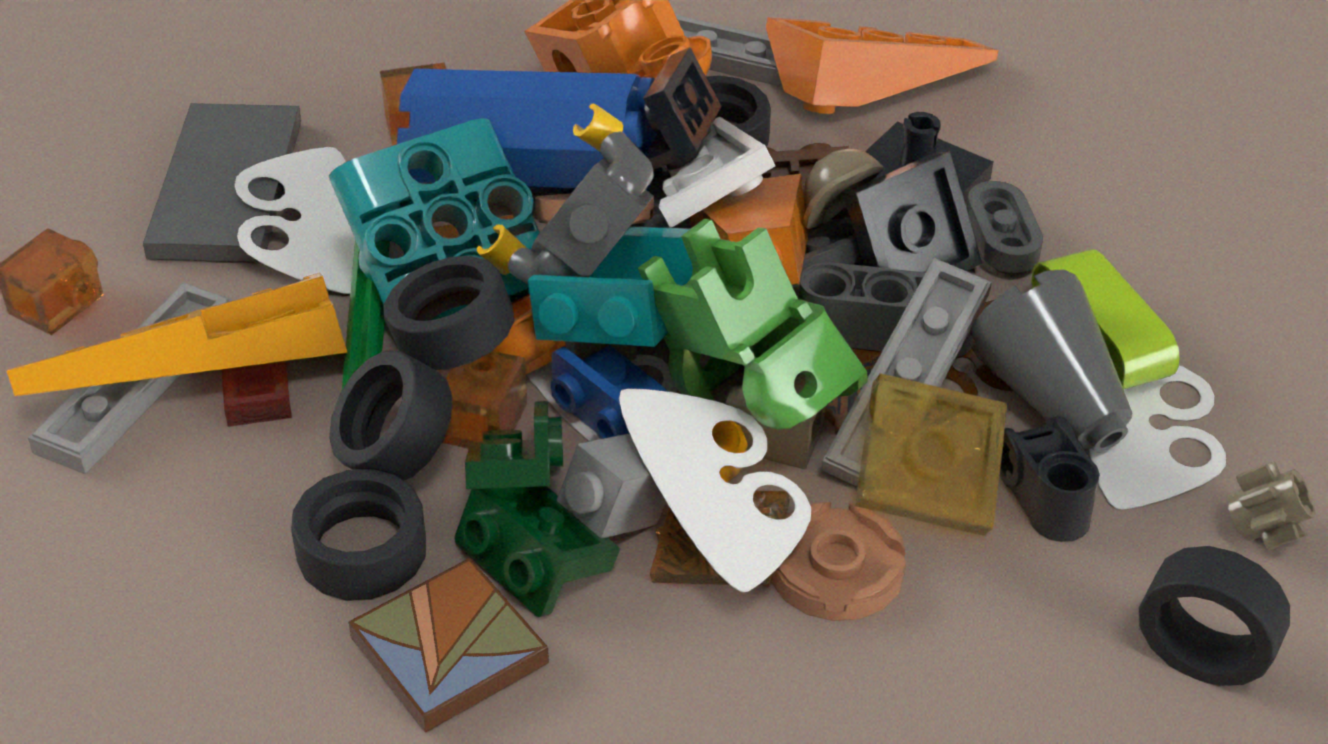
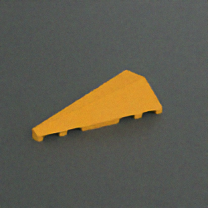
(248, 331)

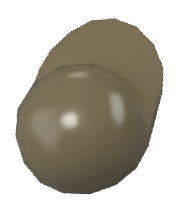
(831, 178)

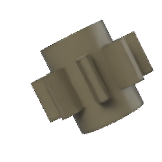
(1271, 505)

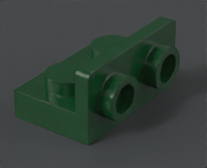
(509, 461)
(531, 543)

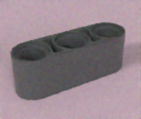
(863, 300)

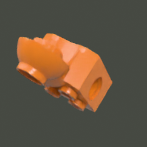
(613, 38)

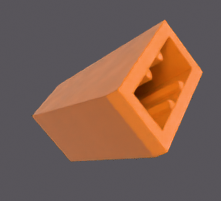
(772, 205)

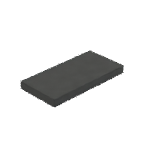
(198, 201)

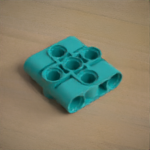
(390, 205)

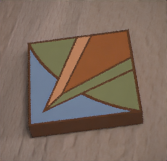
(448, 643)

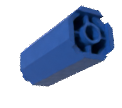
(530, 116)

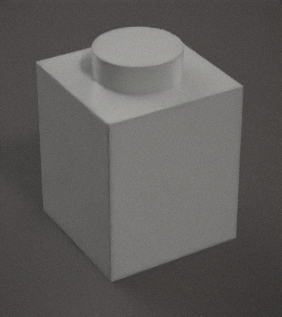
(611, 487)

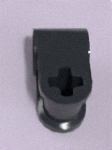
(1051, 478)

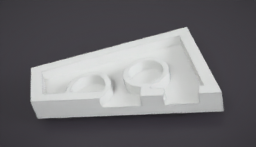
(725, 164)

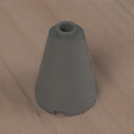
(1055, 357)

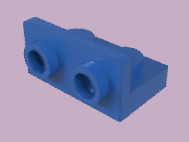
(594, 385)

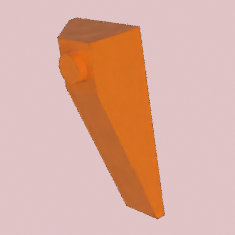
(855, 68)

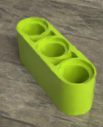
(1133, 333)

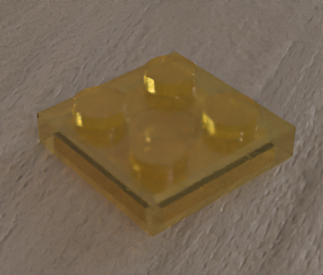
(932, 455)

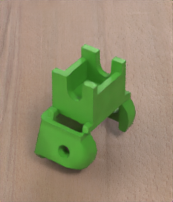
(748, 315)

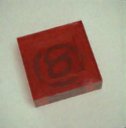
(256, 393)

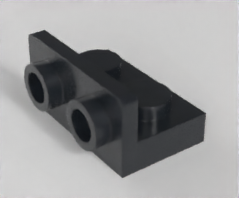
(679, 110)

